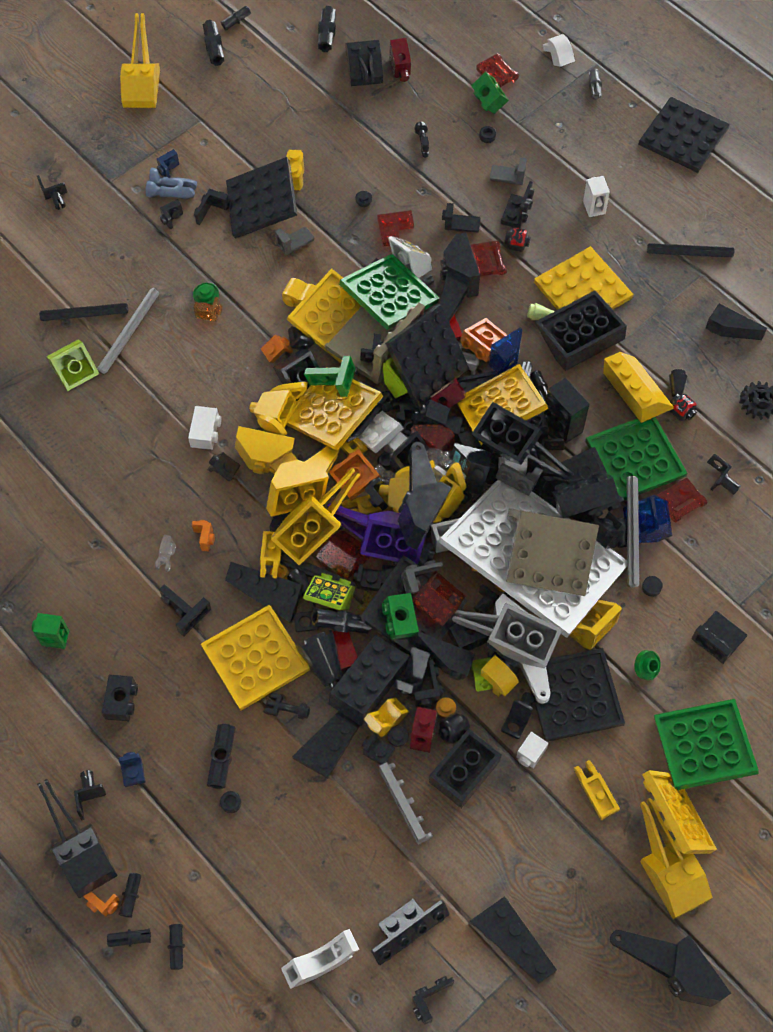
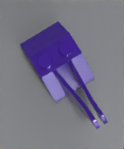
(379, 534)

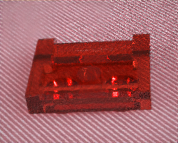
(490, 66)
(483, 259)
(679, 494)

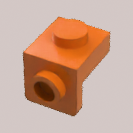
(276, 347)
(207, 537)
(95, 904)

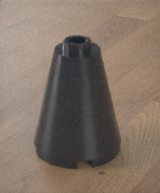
(322, 657)

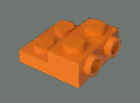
(481, 337)
(362, 466)

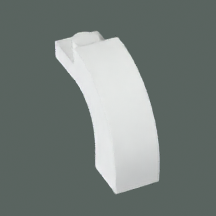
(321, 961)

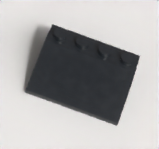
(581, 330)

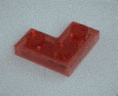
(392, 222)

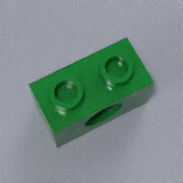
(489, 93)
(404, 605)
(50, 630)

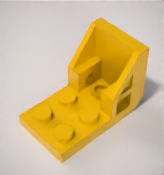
(596, 623)

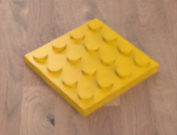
(581, 276)
(324, 311)
(509, 390)
(328, 416)
(255, 657)
(679, 814)

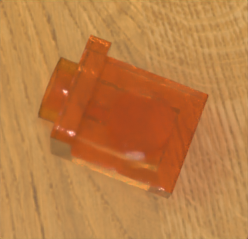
(207, 311)

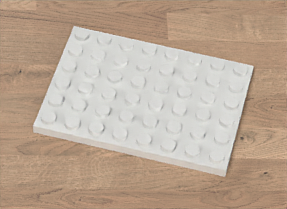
(486, 541)

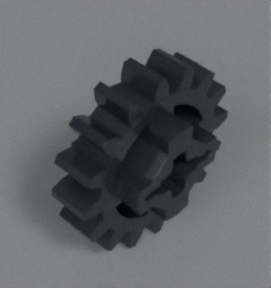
(759, 400)

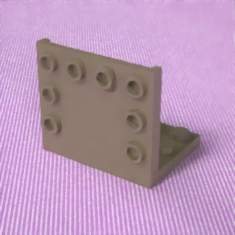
(359, 334)
(551, 552)

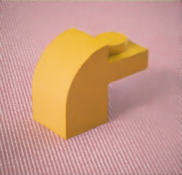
(499, 676)
(387, 717)

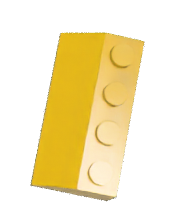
(635, 386)

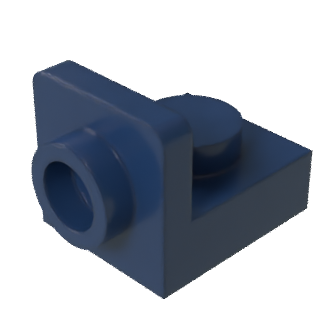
(167, 162)
(132, 769)

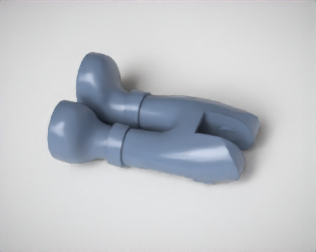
(169, 187)

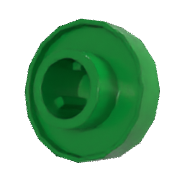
(205, 293)
(647, 665)

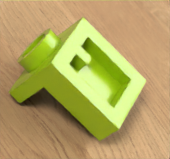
(480, 683)

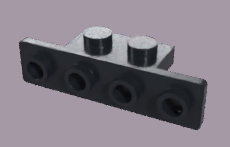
(406, 926)

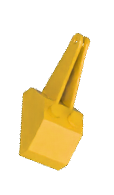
(137, 79)
(263, 450)
(300, 481)
(311, 523)
(674, 874)

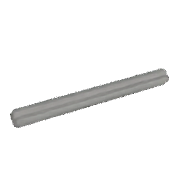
(128, 331)
(632, 532)

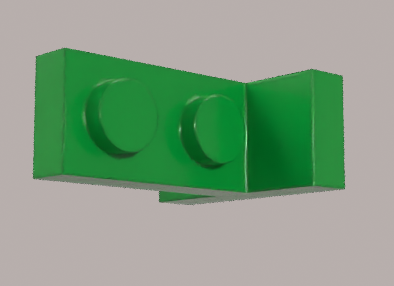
(340, 377)

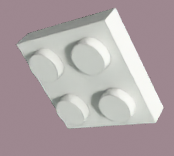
(380, 431)

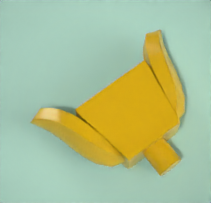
(276, 406)
(454, 479)
(398, 487)

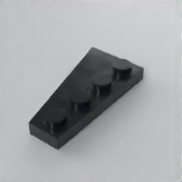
(510, 934)

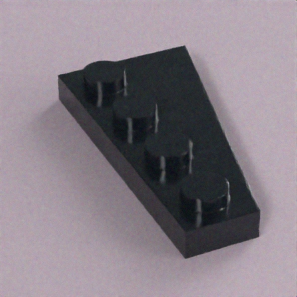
(277, 592)
(327, 745)

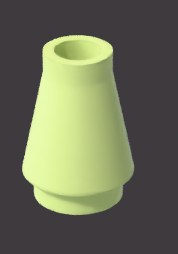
(537, 311)

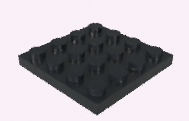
(684, 134)
(261, 197)
(427, 355)
(392, 586)
(580, 696)

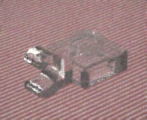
(166, 550)

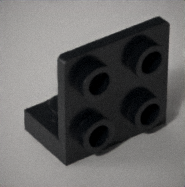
(517, 208)
(719, 636)

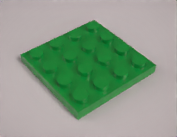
(388, 290)
(640, 452)
(705, 744)

